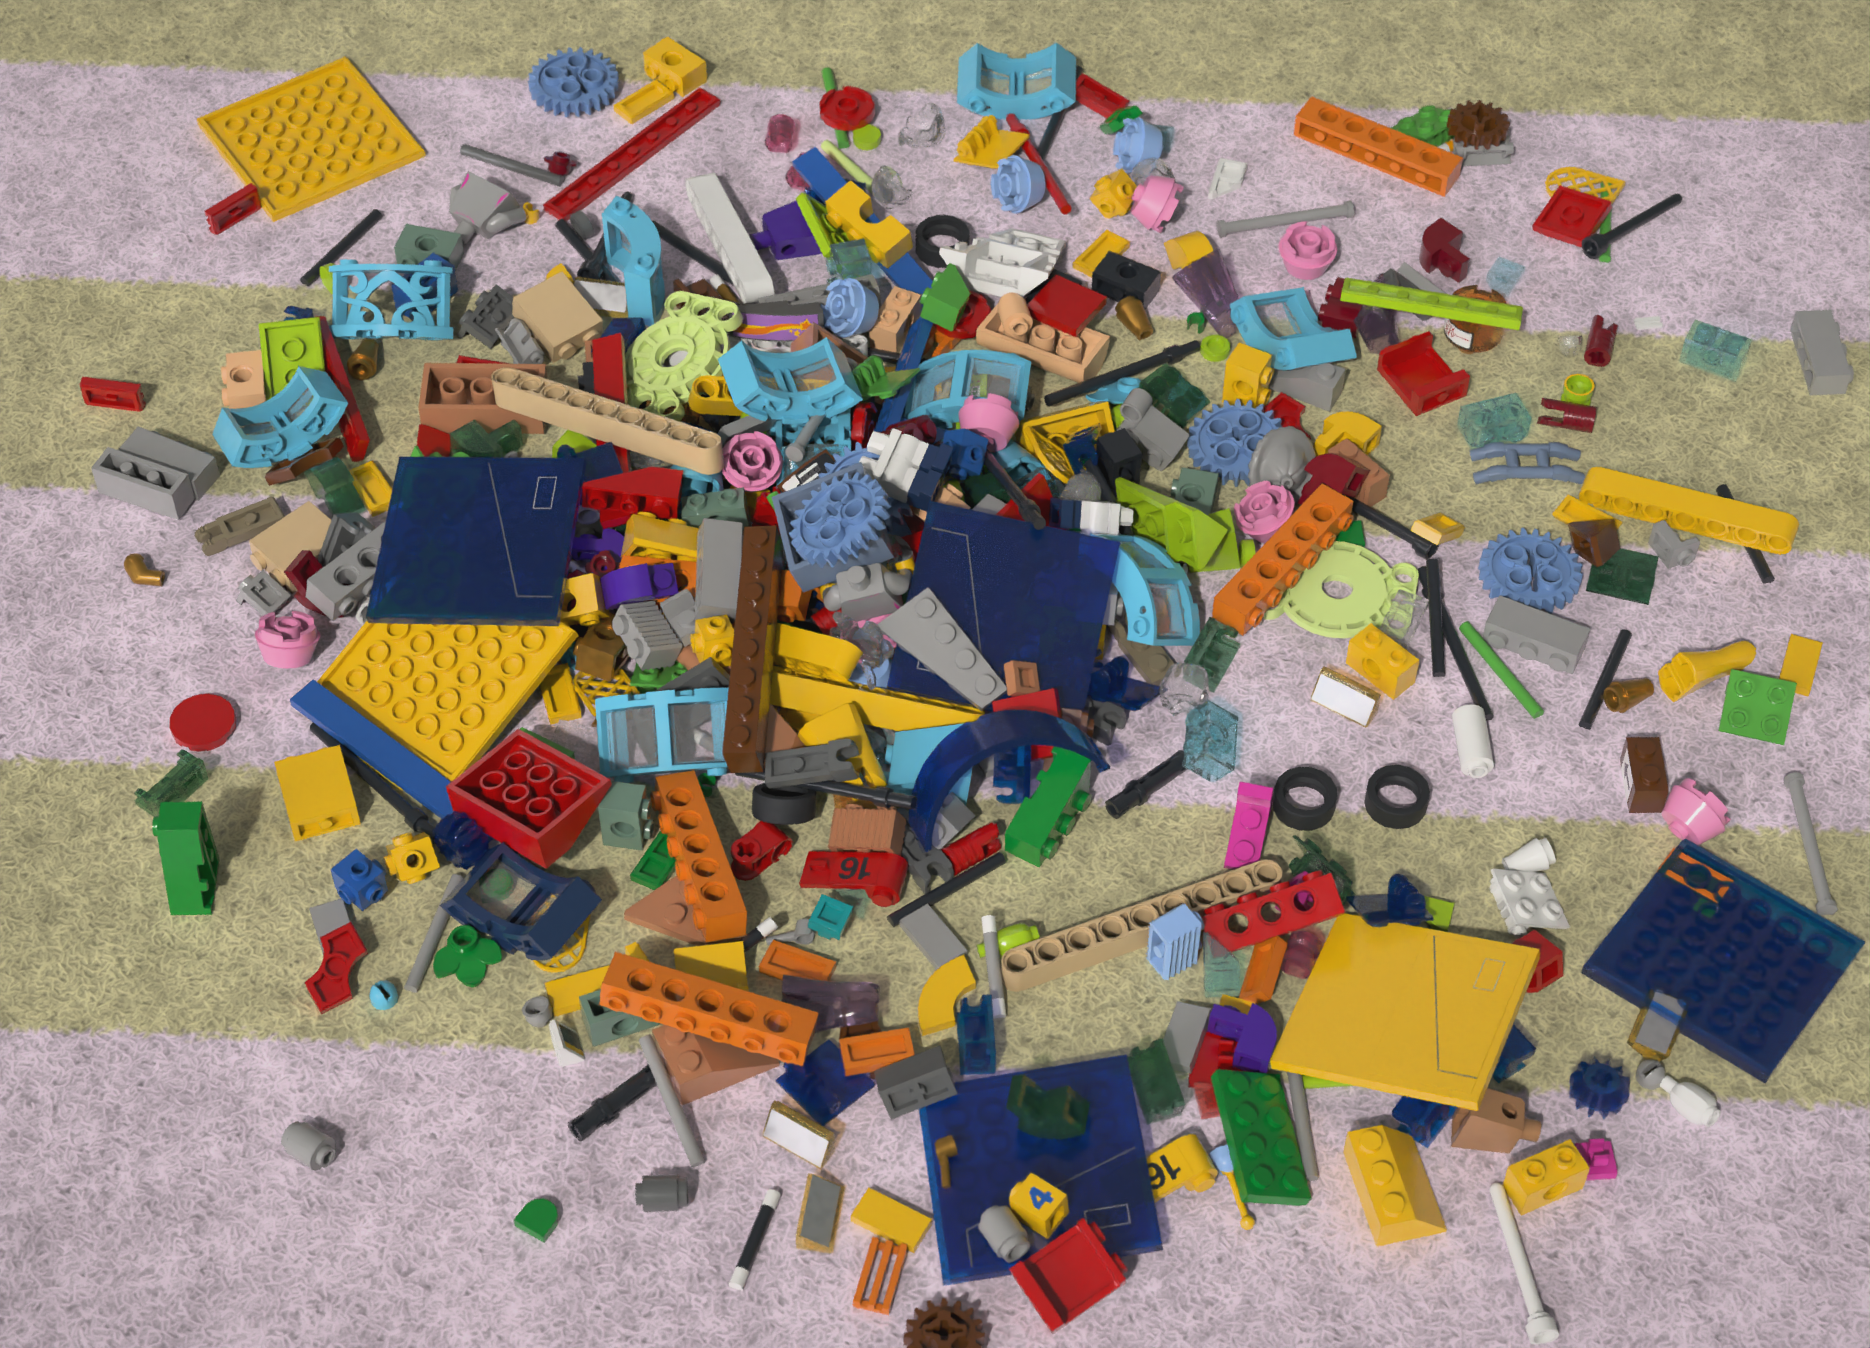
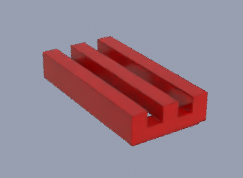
(1096, 100)
(233, 209)
(112, 394)

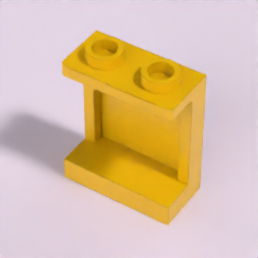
(317, 793)

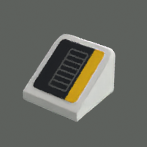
(566, 1044)

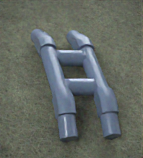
(1514, 471)

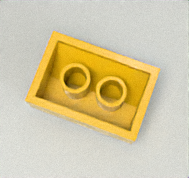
(1061, 424)
(659, 539)
(1392, 1185)

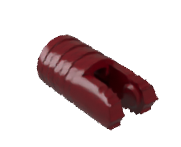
(1600, 343)
(1575, 416)

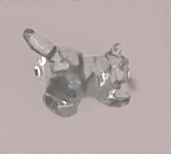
(868, 640)

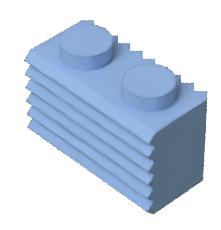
(1174, 941)

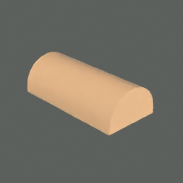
(1048, 347)

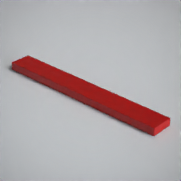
(631, 154)
(611, 383)

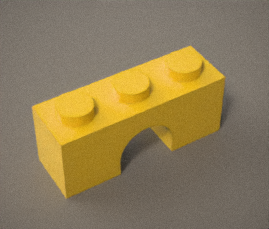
(884, 240)

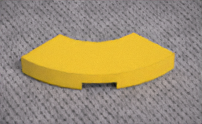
(941, 995)

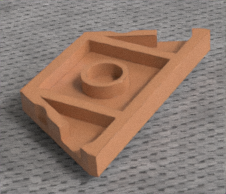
(669, 914)

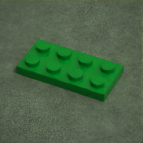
(1260, 1138)

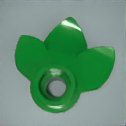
(468, 960)

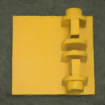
(988, 144)
(715, 962)

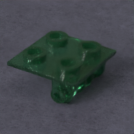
(1175, 394)
(1625, 576)
(1315, 861)

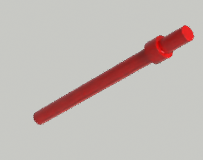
(1034, 156)

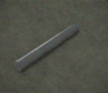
(512, 165)

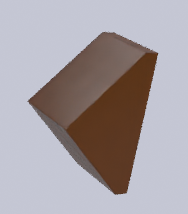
(1594, 540)

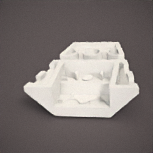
(1005, 261)

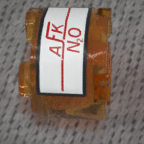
(1472, 336)

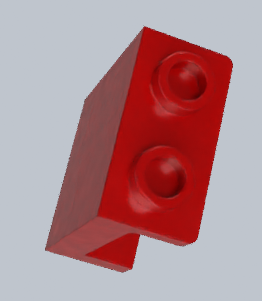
(1421, 374)
(1070, 1275)

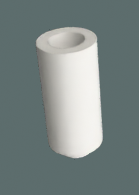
(1472, 741)

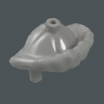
(1282, 460)

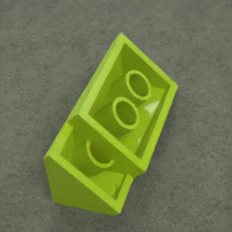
(1172, 524)

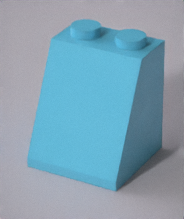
(909, 754)

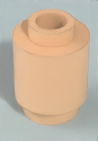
(1014, 314)

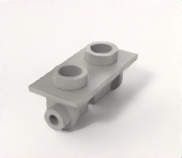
(1482, 156)
(519, 344)

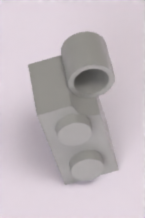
(1151, 430)

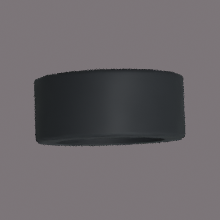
(936, 226)
(783, 804)
(1397, 817)
(1304, 819)

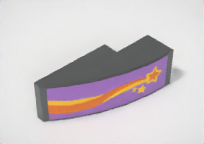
(776, 320)

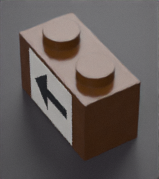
(1644, 775)

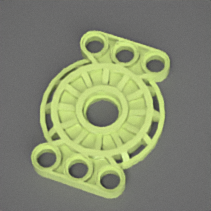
(680, 332)
(1347, 616)

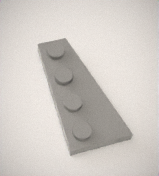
(940, 644)

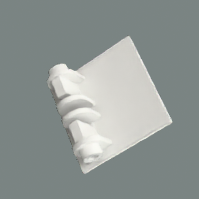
(1526, 901)

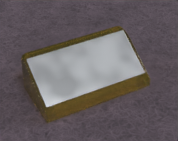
(604, 296)
(1346, 697)
(1653, 1034)
(799, 1135)
(819, 1214)

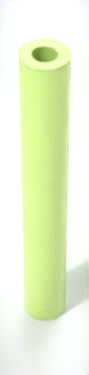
(846, 164)

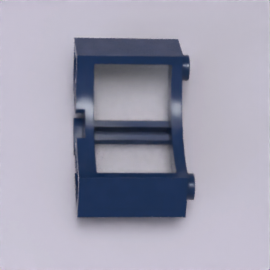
(521, 904)

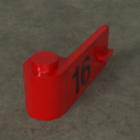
(876, 872)

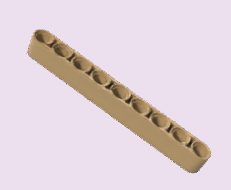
(608, 420)
(1125, 927)

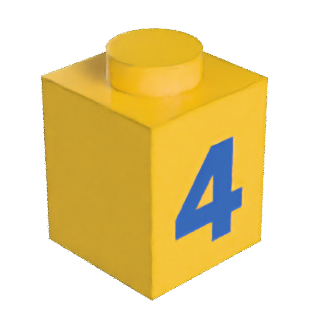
(1038, 1205)

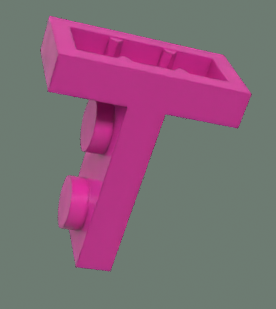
(1248, 825)

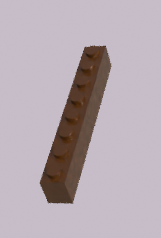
(753, 650)

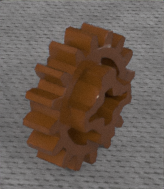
(1478, 124)
(944, 1321)

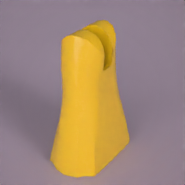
(1698, 668)
(846, 723)

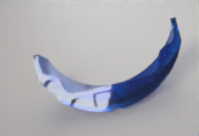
(979, 740)

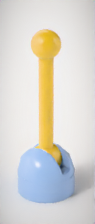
(1222, 1162)

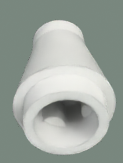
(1531, 857)

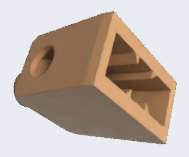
(1495, 1125)

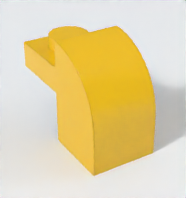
(1187, 249)
(1348, 425)

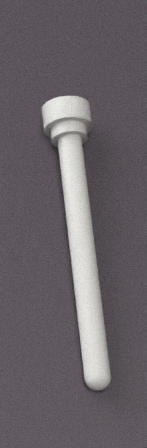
(1540, 1326)

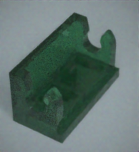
(1214, 651)
(174, 786)
(1155, 1083)

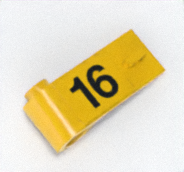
(1179, 1165)

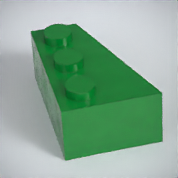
(1051, 809)
(187, 857)

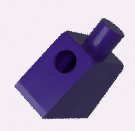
(786, 233)

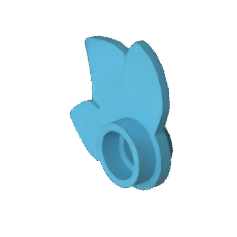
(1115, 392)

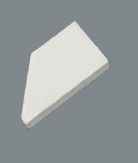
(1227, 177)

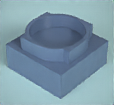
(813, 576)

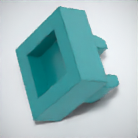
(830, 917)

